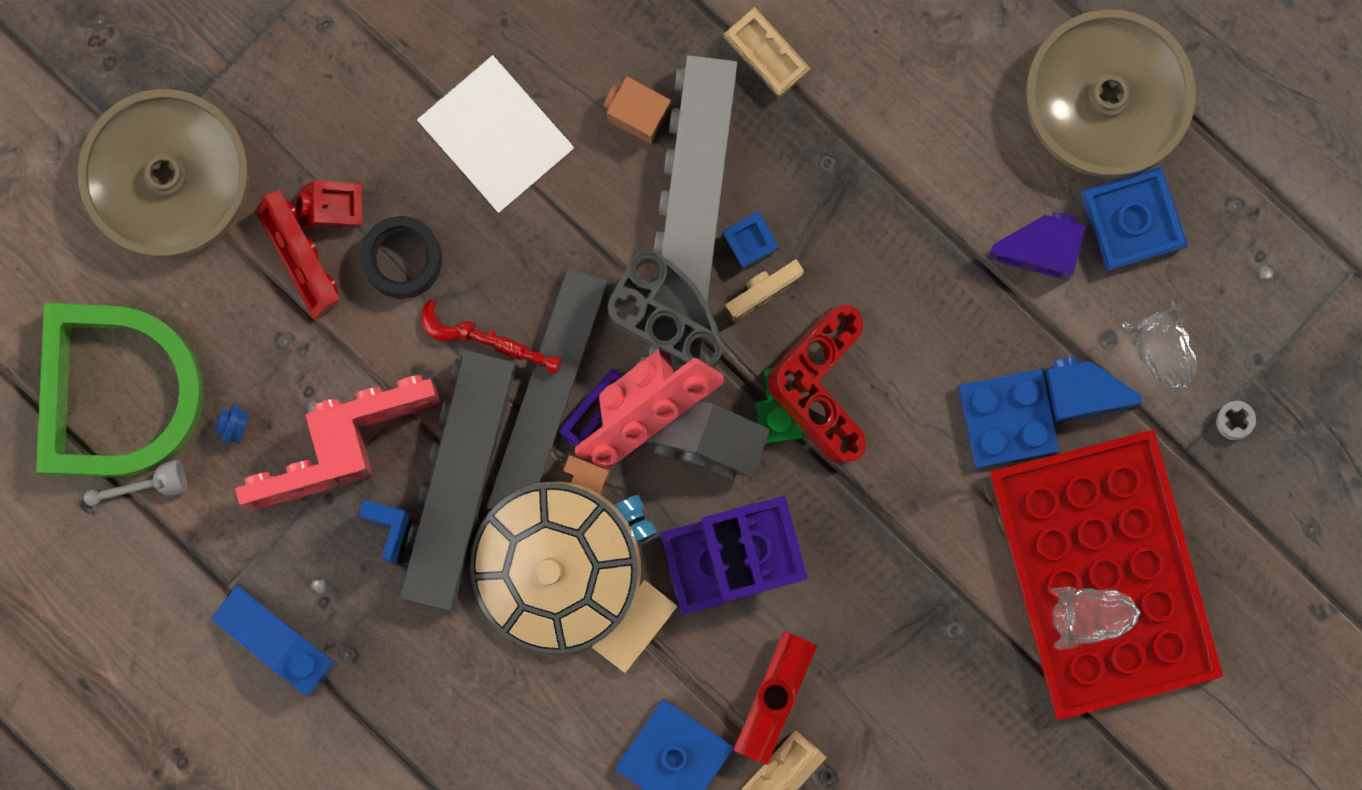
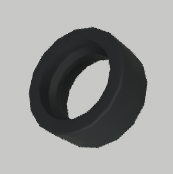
(385, 229)

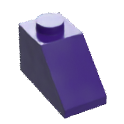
(1043, 246)

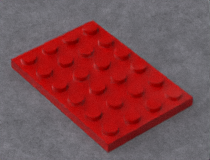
(1107, 524)

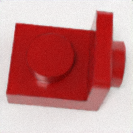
(329, 204)

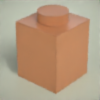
(637, 109)

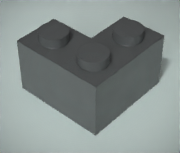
(715, 438)

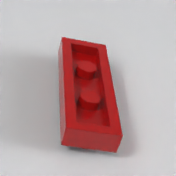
(297, 254)

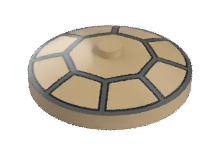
(555, 567)

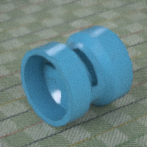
(633, 512)

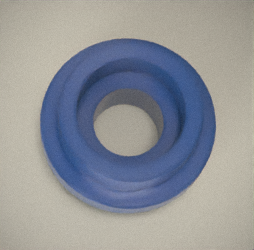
(232, 424)

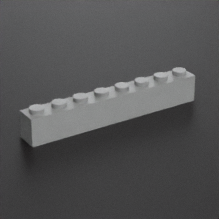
(696, 176)

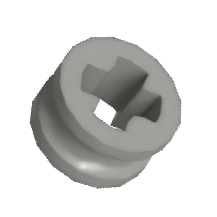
(1234, 407)

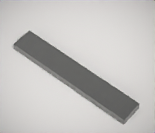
(550, 392)

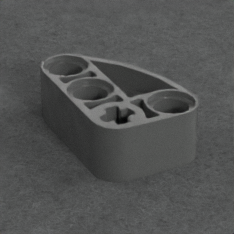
(668, 298)

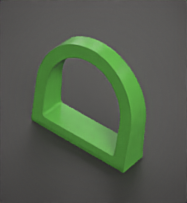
(57, 327)

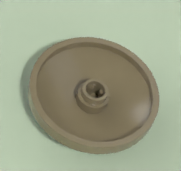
(1110, 93)
(163, 173)

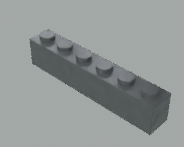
(457, 482)

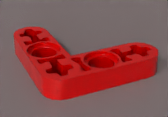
(807, 379)

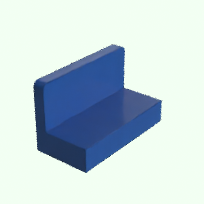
(393, 519)

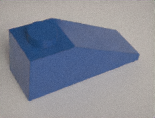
(274, 642)

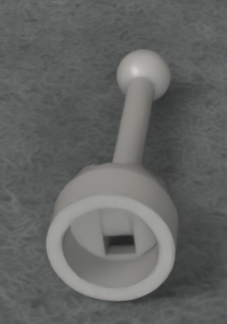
(167, 478)

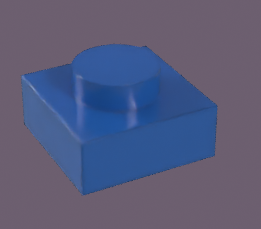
(750, 240)

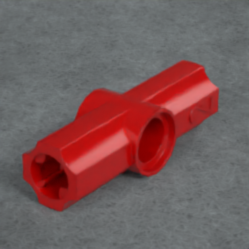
(785, 671)

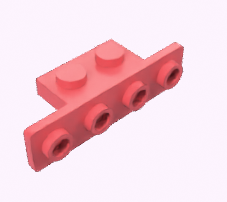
(645, 404)

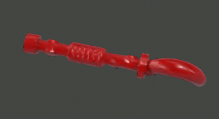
(467, 331)

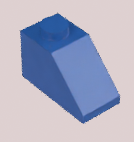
(1085, 391)

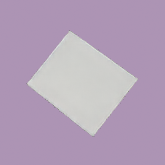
(495, 133)

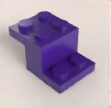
(733, 555)

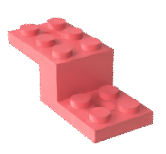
(338, 443)

